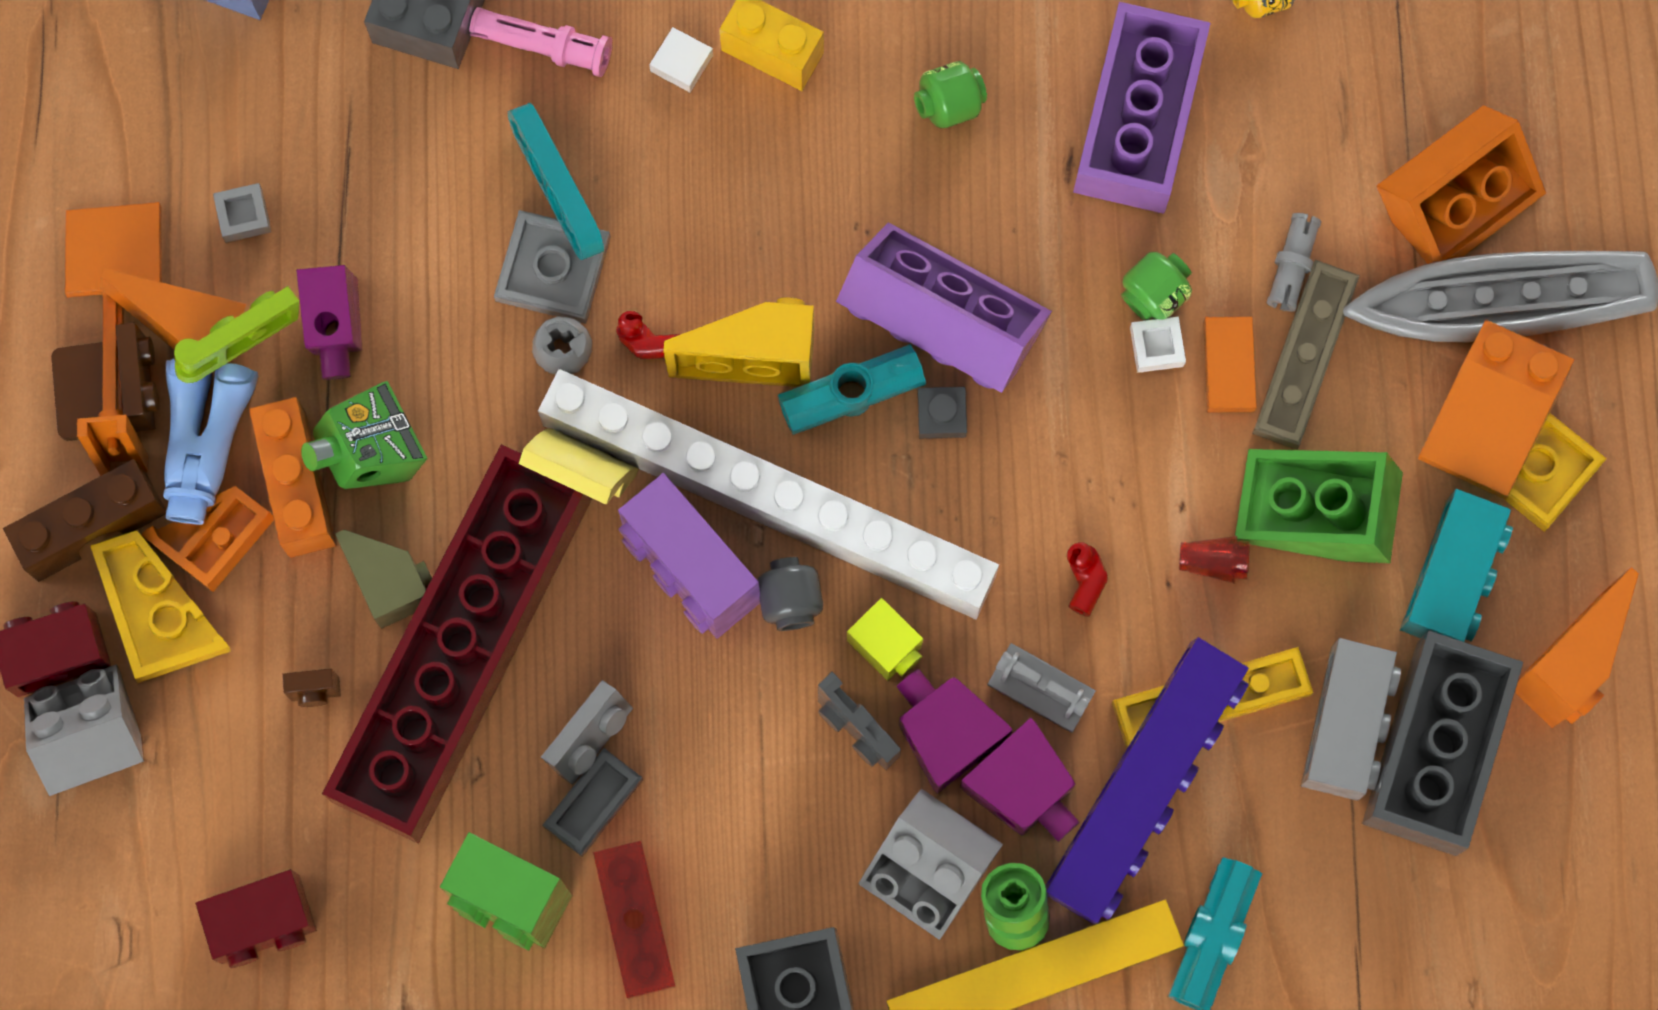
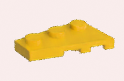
(152, 611)

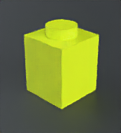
(886, 640)

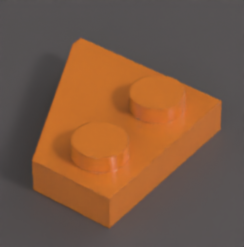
(217, 545)

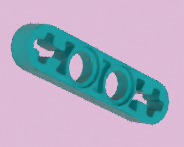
(555, 181)

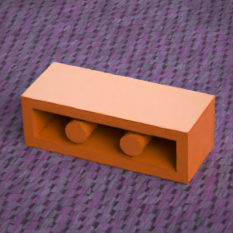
(293, 489)

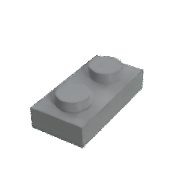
(587, 732)

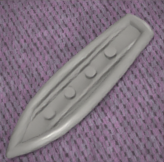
(1514, 290)

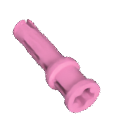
(560, 44)

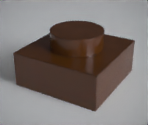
(311, 687)

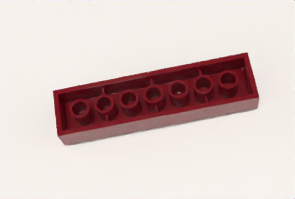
(456, 647)

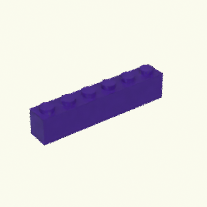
(1145, 781)

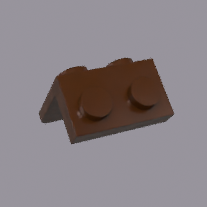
(80, 381)

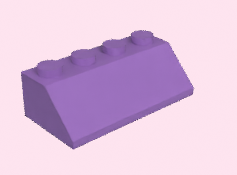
(942, 307)

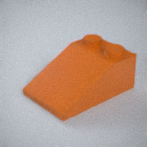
(1496, 409)
(1570, 671)

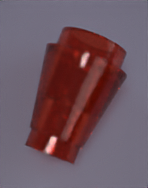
(1216, 558)

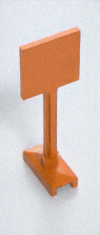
(128, 242)

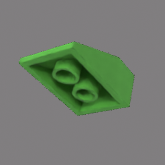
(1321, 503)

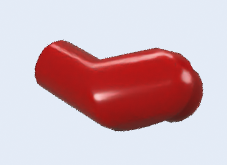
(639, 337)

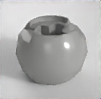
(569, 332)

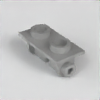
(1041, 687)

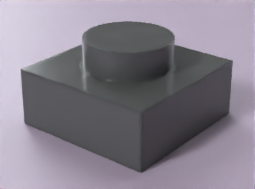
(942, 412)

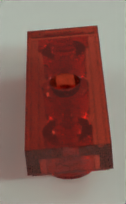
(626, 890)

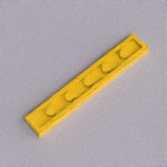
(1053, 965)

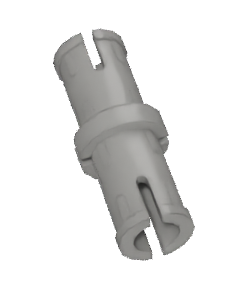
(1294, 262)

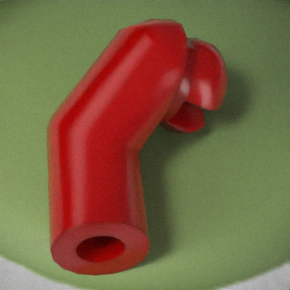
(1090, 577)

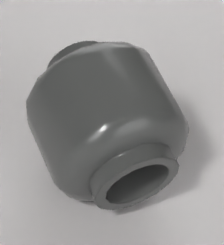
(790, 594)

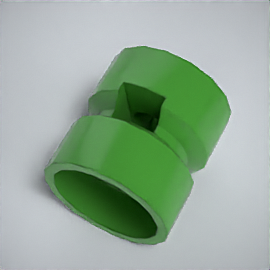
(1015, 906)

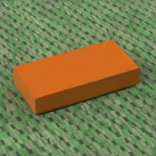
(1229, 364)

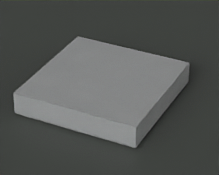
(545, 271)

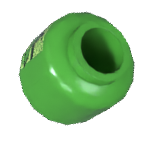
(950, 94)
(1157, 286)

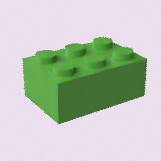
(507, 890)

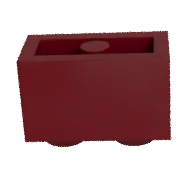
(51, 648)
(256, 918)

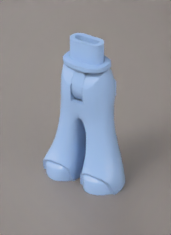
(197, 462)

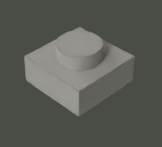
(242, 212)

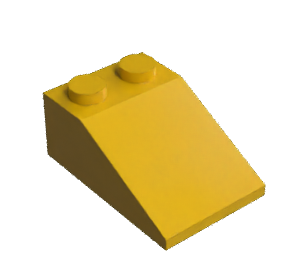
(752, 346)

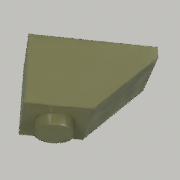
(385, 576)

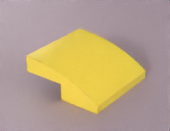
(577, 465)

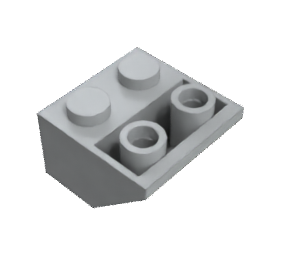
(81, 730)
(930, 863)

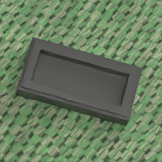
(593, 802)

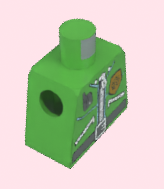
(365, 441)

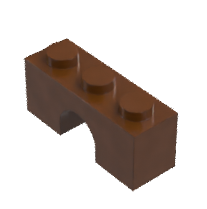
(56, 532)

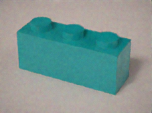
(1458, 568)

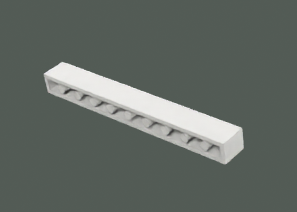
(769, 494)

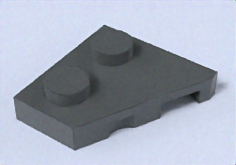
(842, 712)

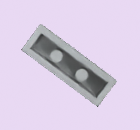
(1351, 720)

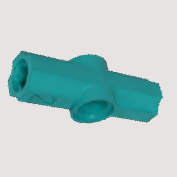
(880, 377)
(1215, 934)

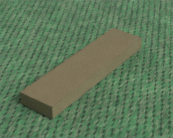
(1305, 355)

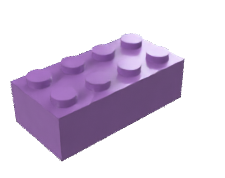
(1142, 107)

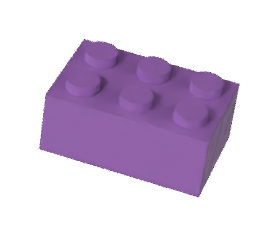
(688, 557)

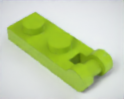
(235, 336)

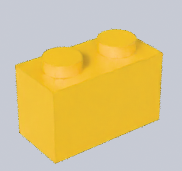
(772, 41)

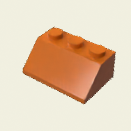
(1463, 186)

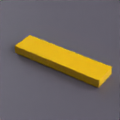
(1271, 682)

